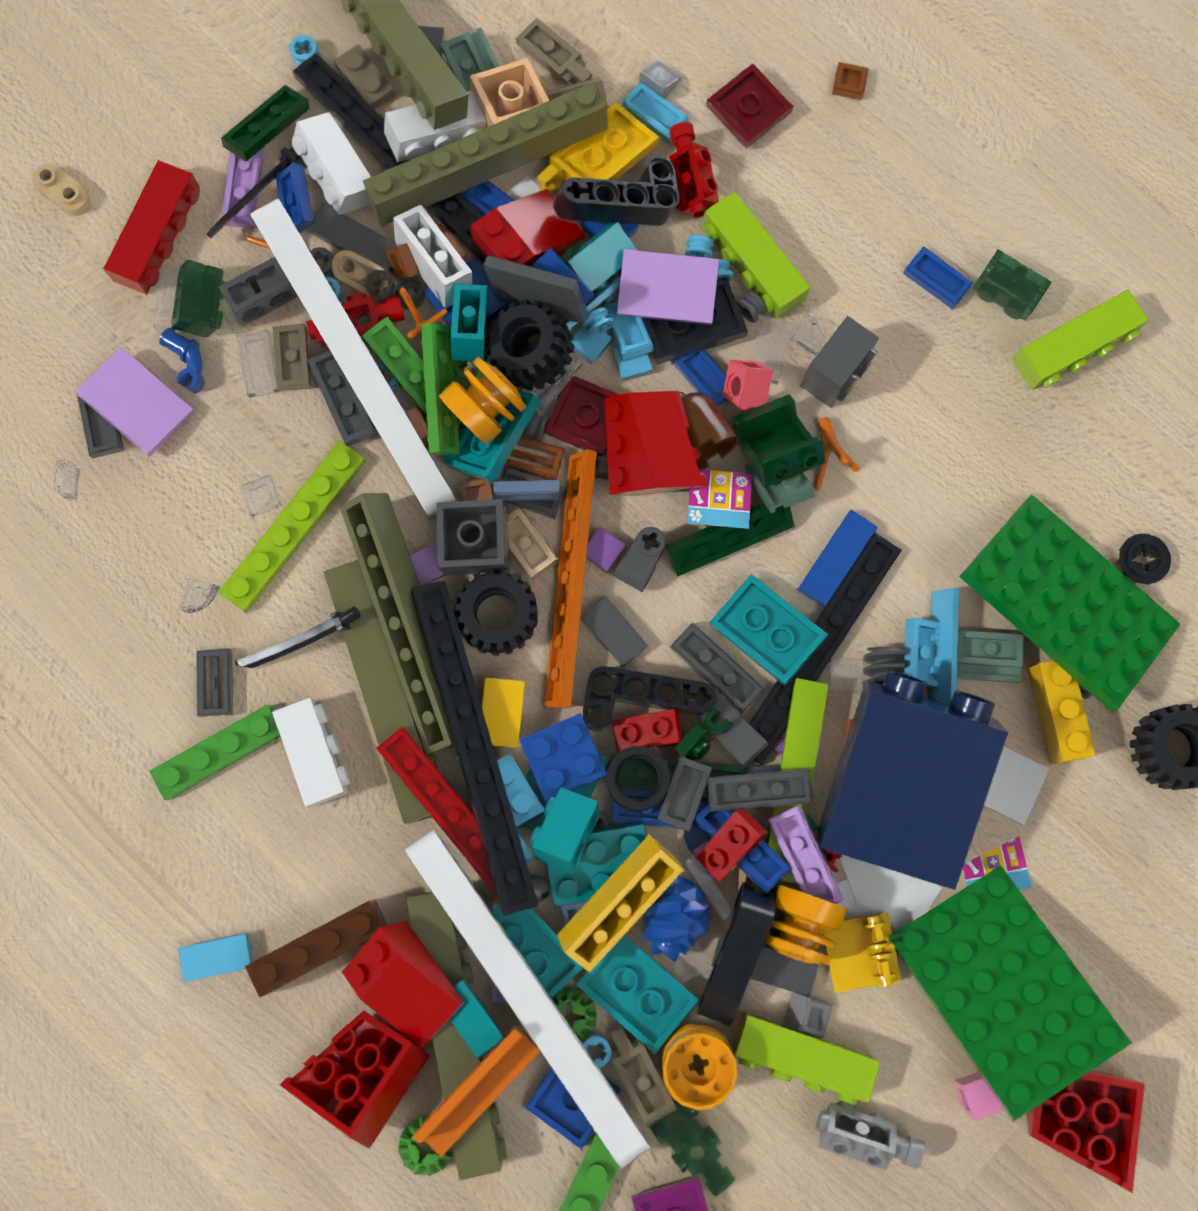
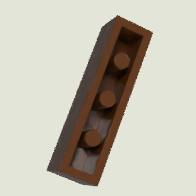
(315, 948)

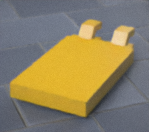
(602, 155)

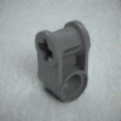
(638, 563)

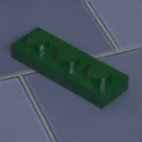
(265, 123)

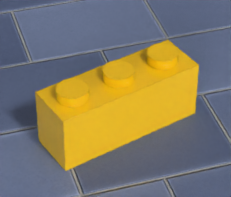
(1061, 713)

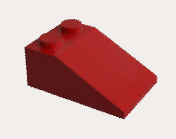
(525, 230)
(403, 983)

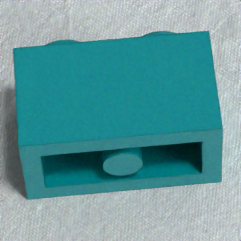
(600, 257)
(468, 322)
(565, 830)

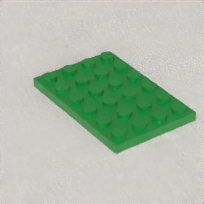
(1071, 602)
(1008, 993)

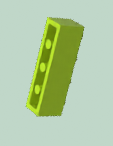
(755, 255)
(1081, 339)
(806, 1058)

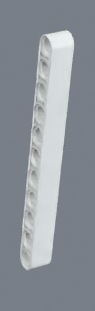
(352, 356)
(528, 999)

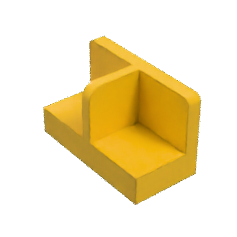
(503, 710)

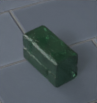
(1011, 286)
(198, 299)

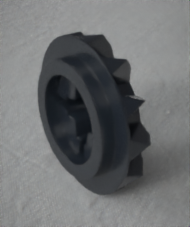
(1151, 547)

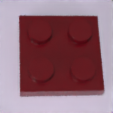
(749, 105)
(580, 416)

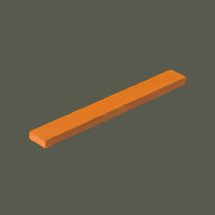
(570, 580)

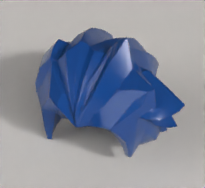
(677, 919)

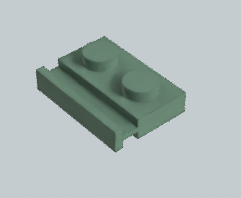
(469, 56)
(782, 493)
(990, 656)

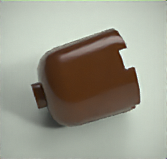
(708, 428)

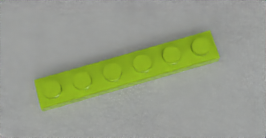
(292, 526)

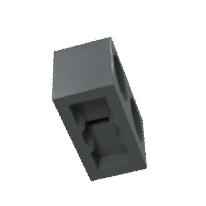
(258, 291)

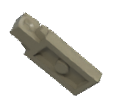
(553, 53)
(641, 1078)

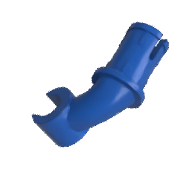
(190, 354)

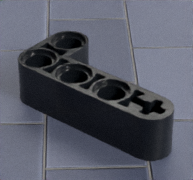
(623, 202)
(649, 698)
(738, 954)

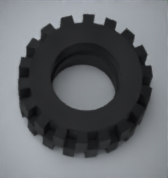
(514, 329)
(491, 585)
(1152, 751)

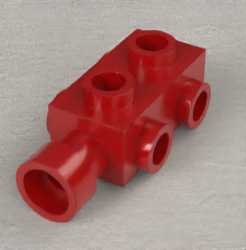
(693, 172)
(360, 305)

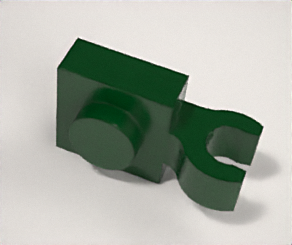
(698, 739)

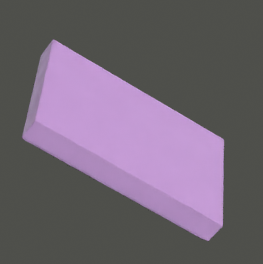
(667, 287)
(134, 401)

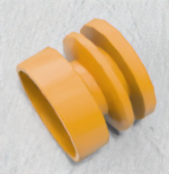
(483, 400)
(804, 925)
(698, 1086)

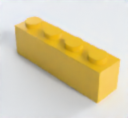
(619, 903)

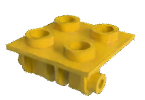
(863, 954)

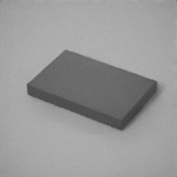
(521, 282)

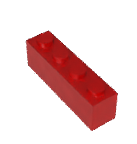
(152, 227)

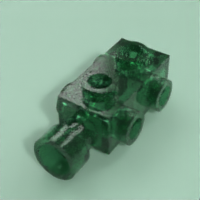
(691, 1135)

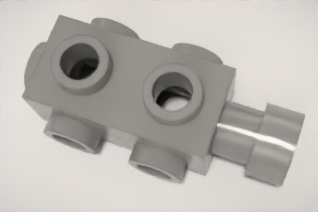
(866, 1137)

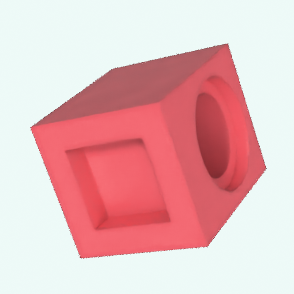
(747, 384)

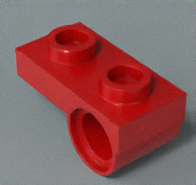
(648, 730)
(731, 844)

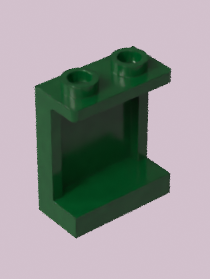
(777, 441)

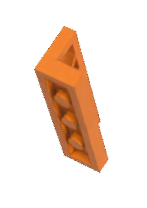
(477, 1091)

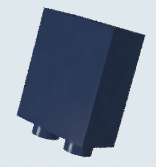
(912, 779)

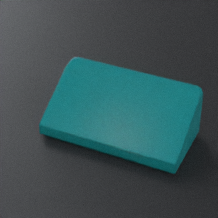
(475, 1021)

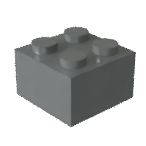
(840, 362)
(472, 536)

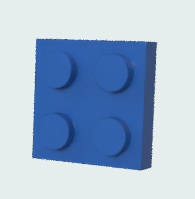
(563, 757)

